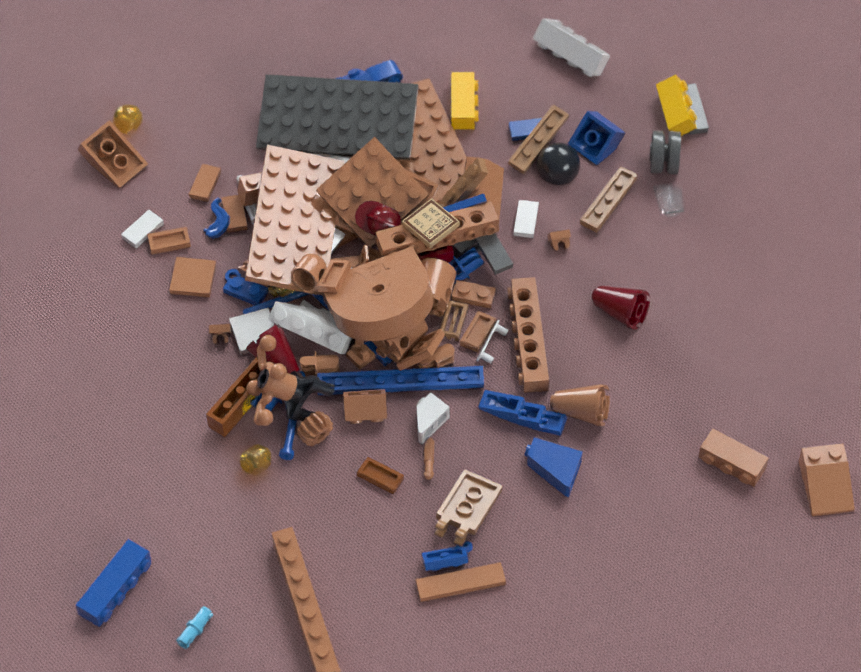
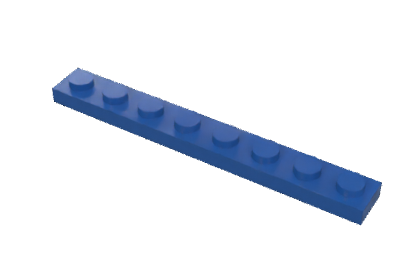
(406, 379)

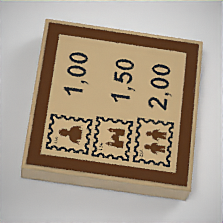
(430, 223)

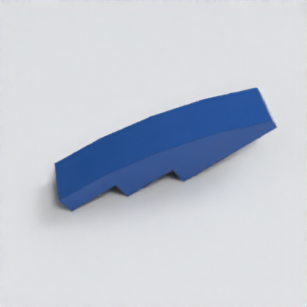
(518, 411)

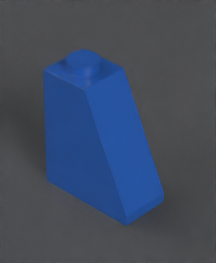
(554, 463)

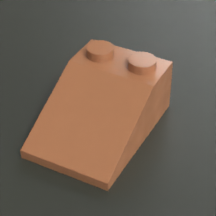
(112, 154)
(827, 479)

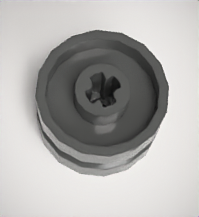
(665, 152)

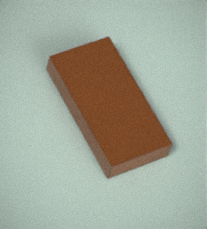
(380, 475)

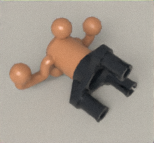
(277, 383)

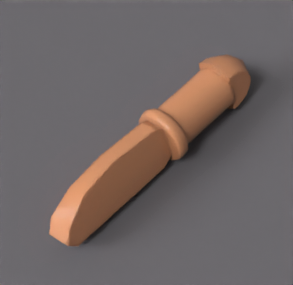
(429, 459)

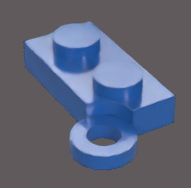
(244, 290)
(447, 557)

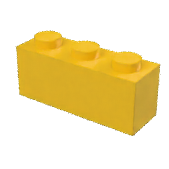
(463, 100)
(676, 105)

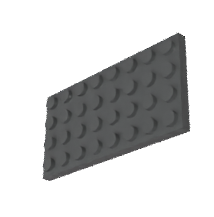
(336, 115)

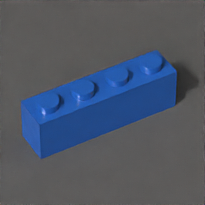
(114, 583)

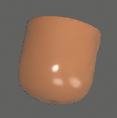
(308, 267)

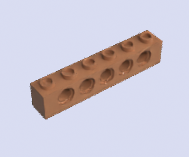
(474, 223)
(537, 379)

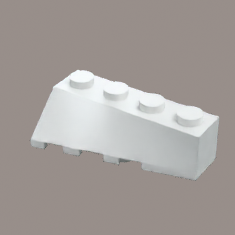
(571, 47)
(312, 324)

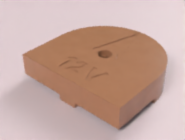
(382, 297)

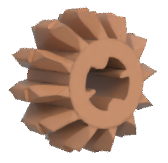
(315, 428)

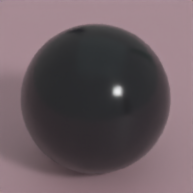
(558, 163)

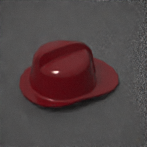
(375, 216)

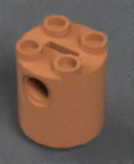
(441, 279)
(398, 346)

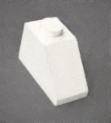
(430, 416)

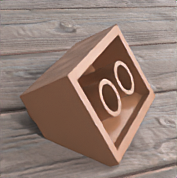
(490, 185)

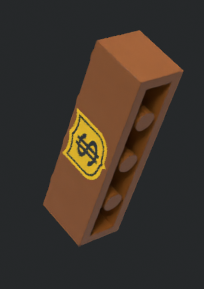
(234, 402)

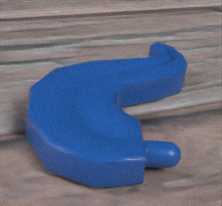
(222, 222)

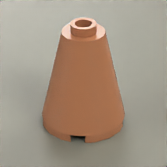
(583, 403)

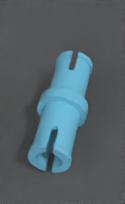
(194, 627)

